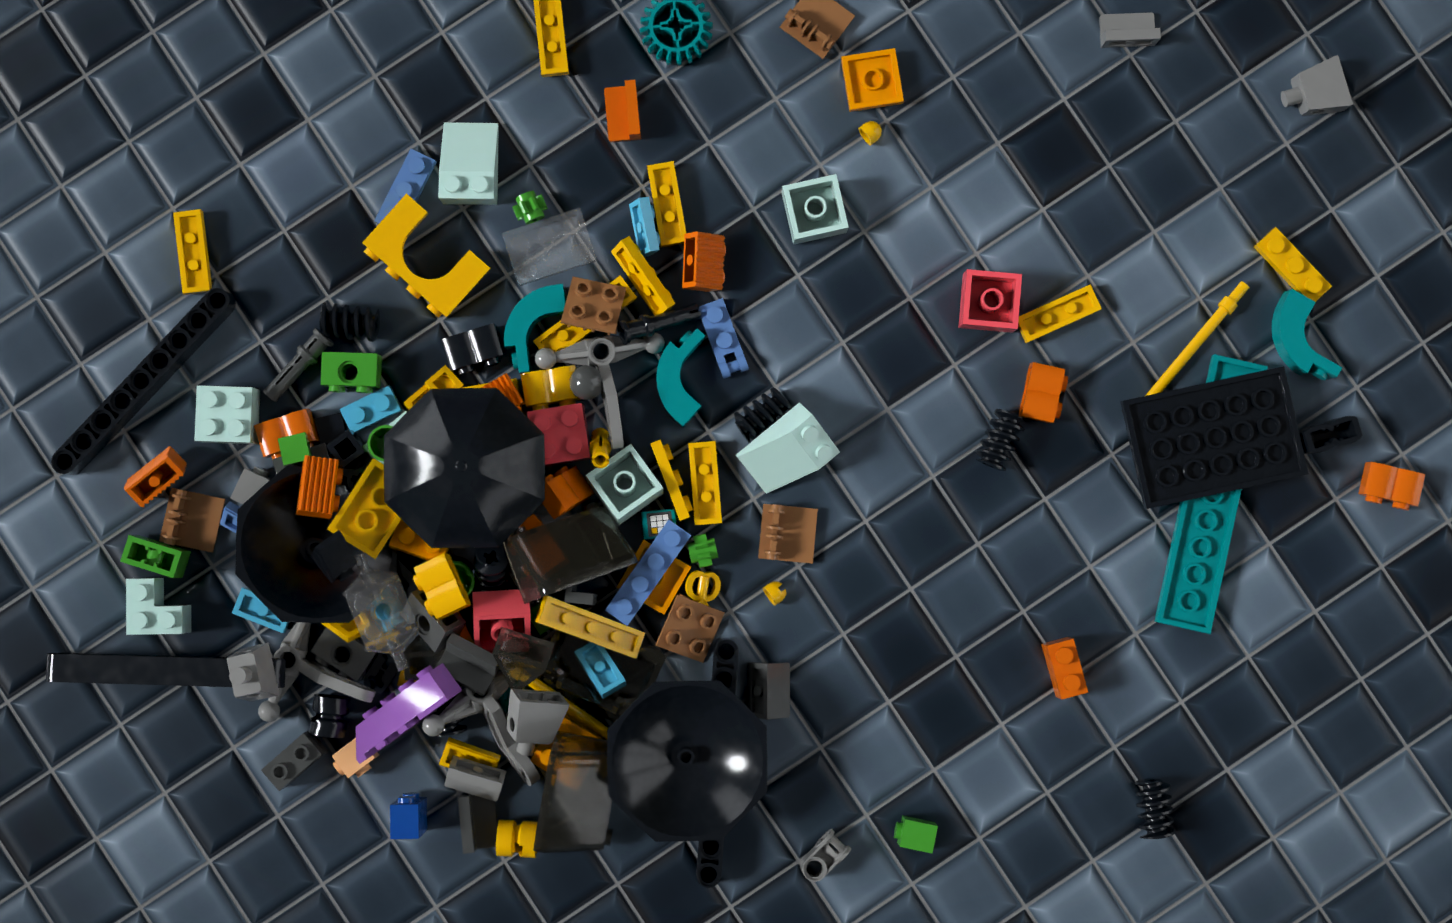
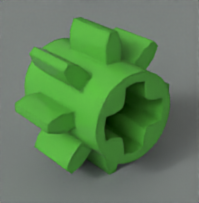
(529, 207)
(702, 550)

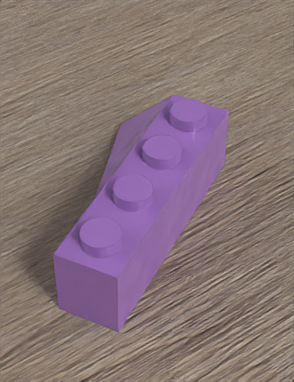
(404, 710)

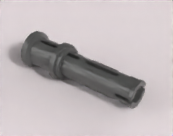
(306, 355)

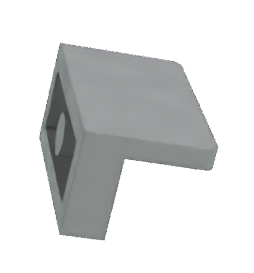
(1128, 30)
(474, 778)

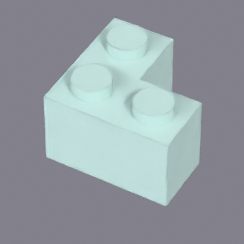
(147, 610)

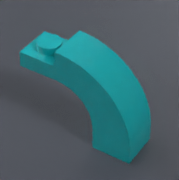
(529, 311)
(1290, 338)
(670, 389)

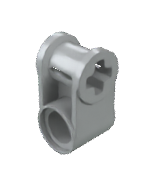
(825, 855)

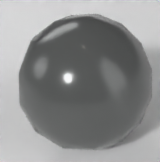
(586, 382)

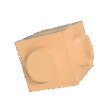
(346, 761)

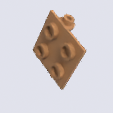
(817, 24)
(593, 305)
(192, 520)
(787, 533)
(689, 628)

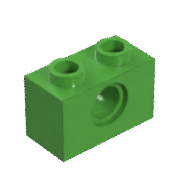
(335, 366)

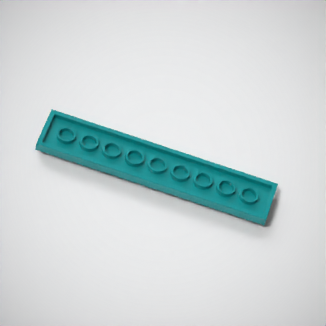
(1201, 540)

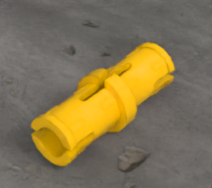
(600, 447)

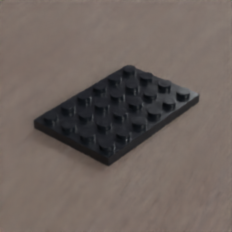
(1214, 437)

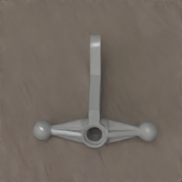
(582, 354)
(297, 643)
(466, 705)

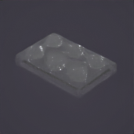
(549, 247)

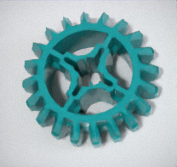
(686, 27)

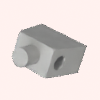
(1319, 89)
(253, 673)
(534, 717)

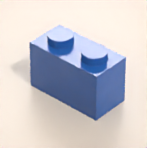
(408, 816)

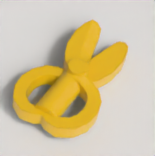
(702, 588)

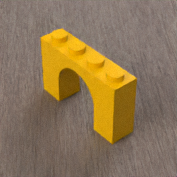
(388, 243)

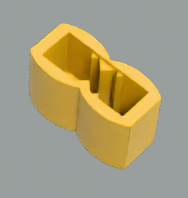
(548, 387)
(441, 586)

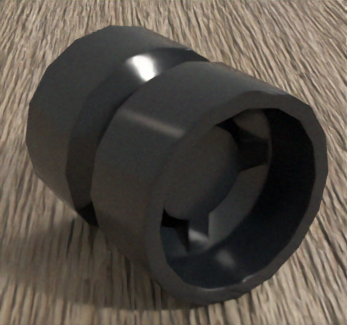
(329, 715)

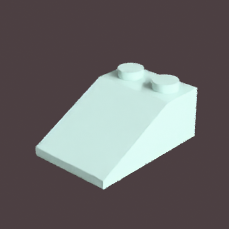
(469, 164)
(788, 450)

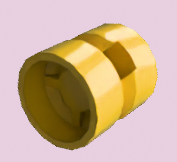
(516, 838)

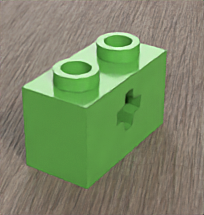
(155, 556)

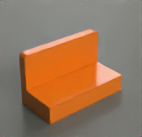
(622, 112)

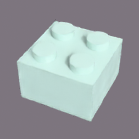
(814, 209)
(226, 414)
(625, 484)

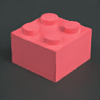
(990, 300)
(564, 433)
(498, 610)

